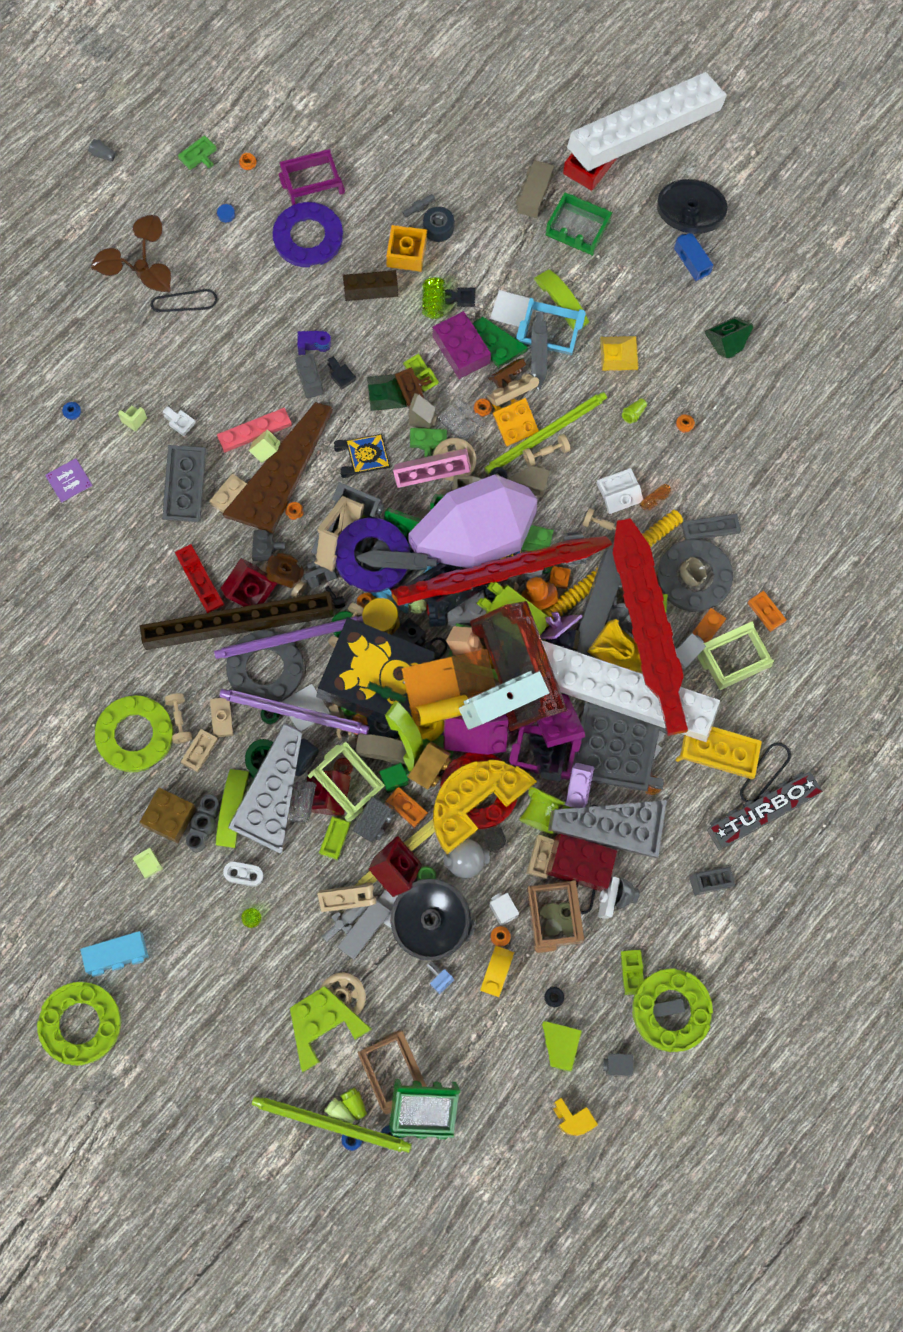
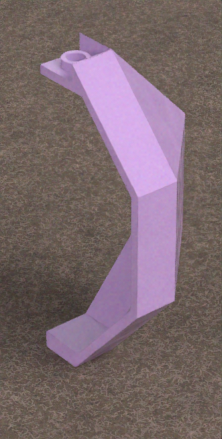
(476, 523)

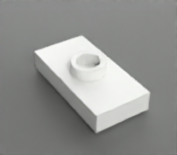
(616, 481)
(623, 498)
(608, 899)

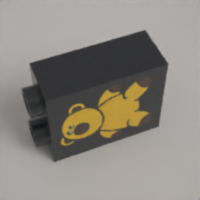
(367, 656)

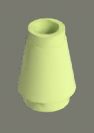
(338, 1110)

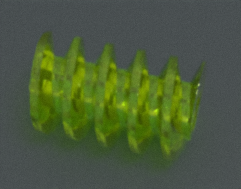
(433, 298)

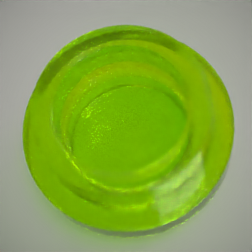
(251, 918)

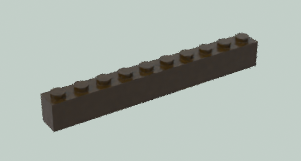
(236, 621)

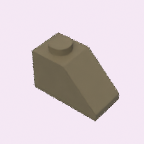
(422, 413)
(534, 478)

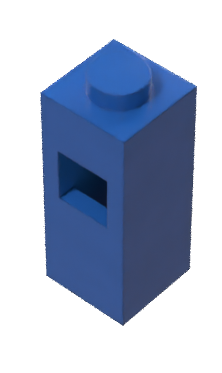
(693, 256)

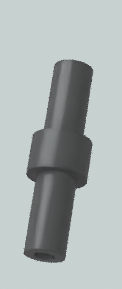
(418, 205)

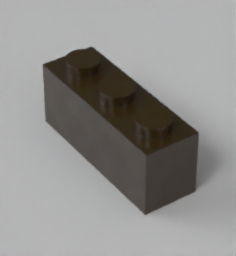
(370, 285)

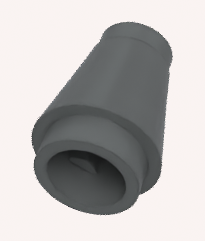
(100, 150)

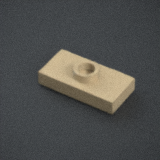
(221, 717)

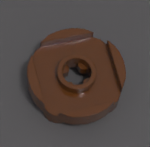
(287, 578)

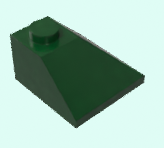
(729, 336)
(385, 393)

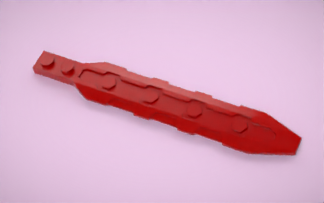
(501, 569)
(649, 621)

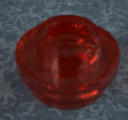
(343, 761)

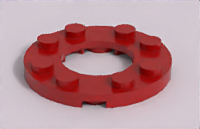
(488, 816)

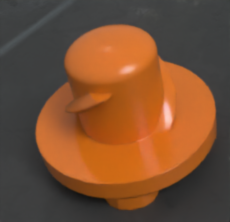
(540, 593)

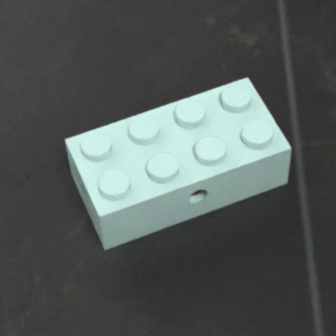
(503, 699)

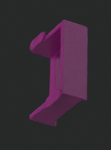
(305, 162)
(515, 751)

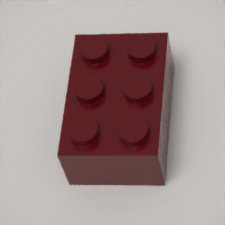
(581, 861)

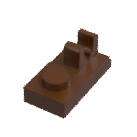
(503, 374)

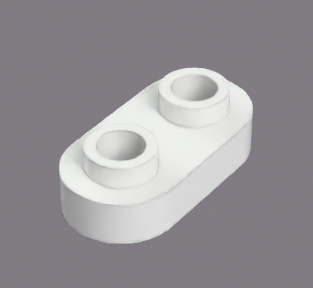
(244, 874)

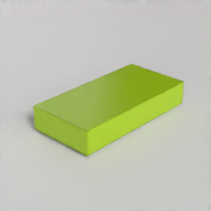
(334, 838)

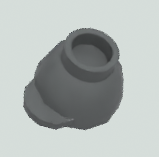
(626, 894)

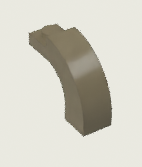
(378, 748)

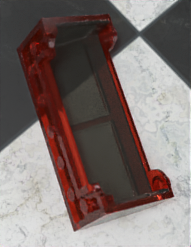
(515, 650)

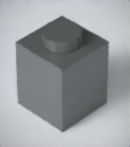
(618, 1065)

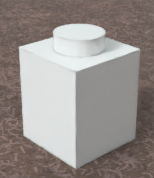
(503, 908)

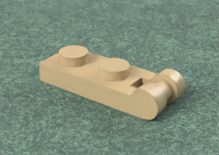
(513, 389)
(346, 897)

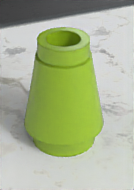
(634, 411)
(354, 1103)

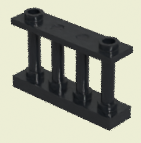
(449, 601)

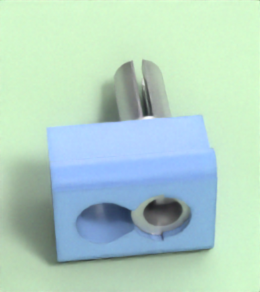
(442, 980)

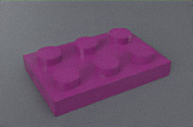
(562, 727)

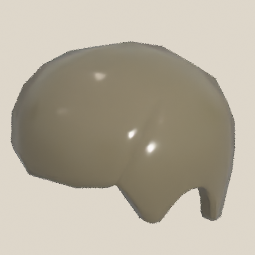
(693, 572)

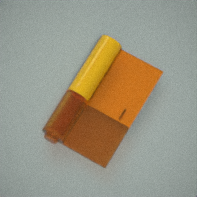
(442, 685)

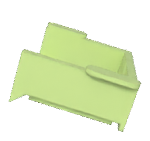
(708, 661)
(364, 770)

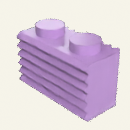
(579, 785)

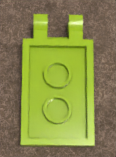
(508, 596)

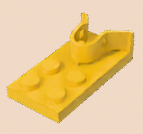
(616, 647)
(723, 752)

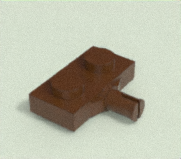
(410, 384)

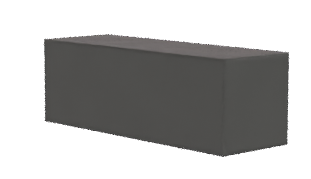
(668, 1008)

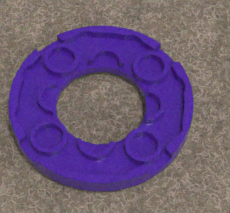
(307, 256)
(346, 562)

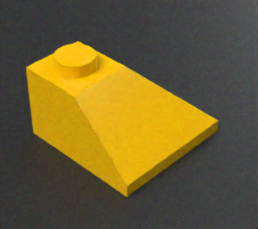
(619, 353)

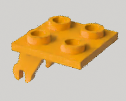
(515, 421)

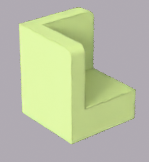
(133, 417)
(264, 446)
(147, 863)

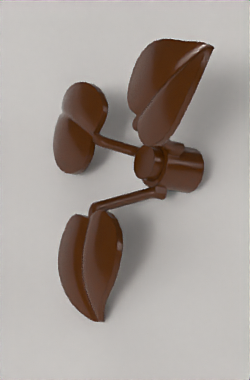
(157, 276)

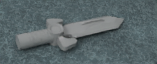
(347, 917)

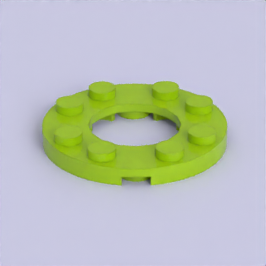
(133, 760)
(700, 1009)
(49, 1023)

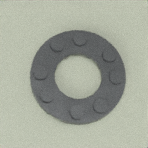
(691, 600)
(283, 686)

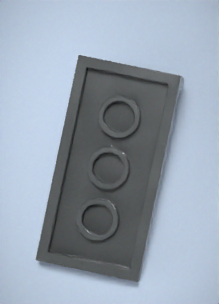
(184, 483)

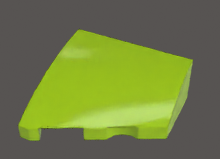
(561, 1045)

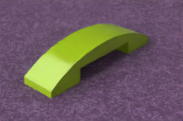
(560, 294)
(402, 722)
(232, 797)

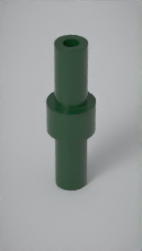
(386, 692)

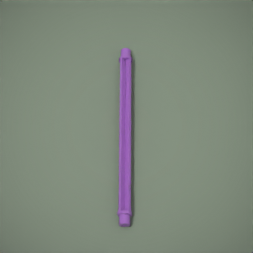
(281, 639)
(294, 711)

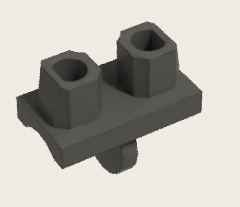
(312, 577)

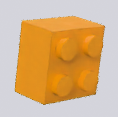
(406, 248)

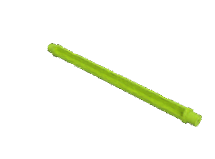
(546, 432)
(332, 1124)

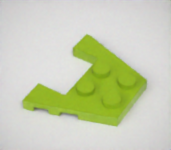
(316, 1017)

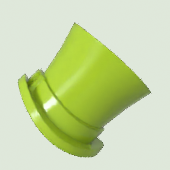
(539, 809)

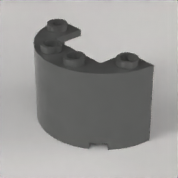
(372, 509)

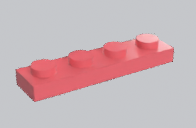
(251, 430)

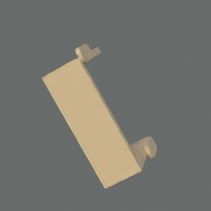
(349, 512)

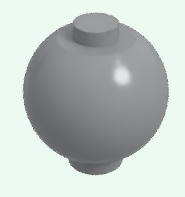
(467, 859)

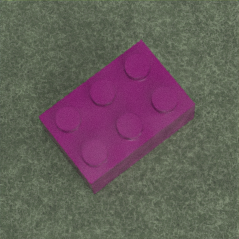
(461, 345)

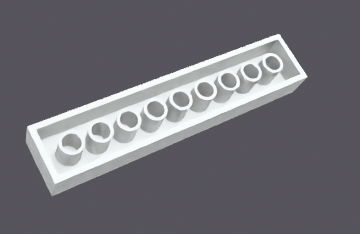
(646, 121)
(625, 691)

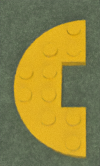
(469, 788)

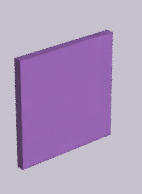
(558, 625)

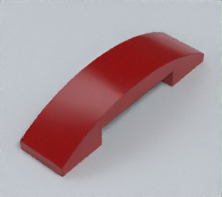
(199, 578)

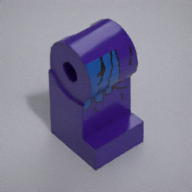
(313, 341)

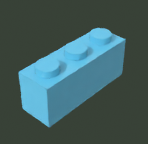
(114, 954)

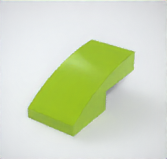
(421, 371)
(631, 970)

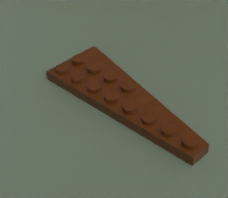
(270, 489)

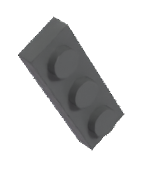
(711, 527)

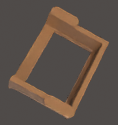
(551, 945)
(409, 1059)

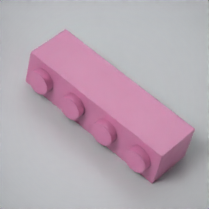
(432, 468)

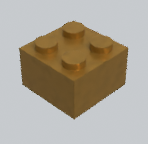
(429, 766)
(168, 815)

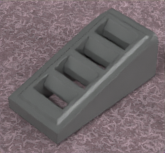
(700, 885)

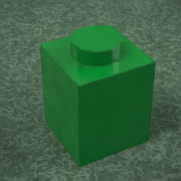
(394, 777)

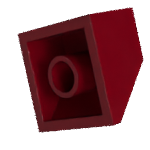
(247, 584)
(323, 801)
(395, 867)

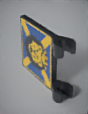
(365, 454)

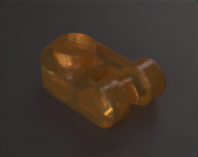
(659, 494)

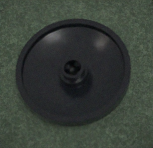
(692, 206)
(412, 921)

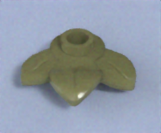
(556, 920)

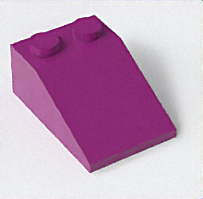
(483, 739)

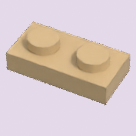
(227, 493)
(199, 750)
(540, 857)

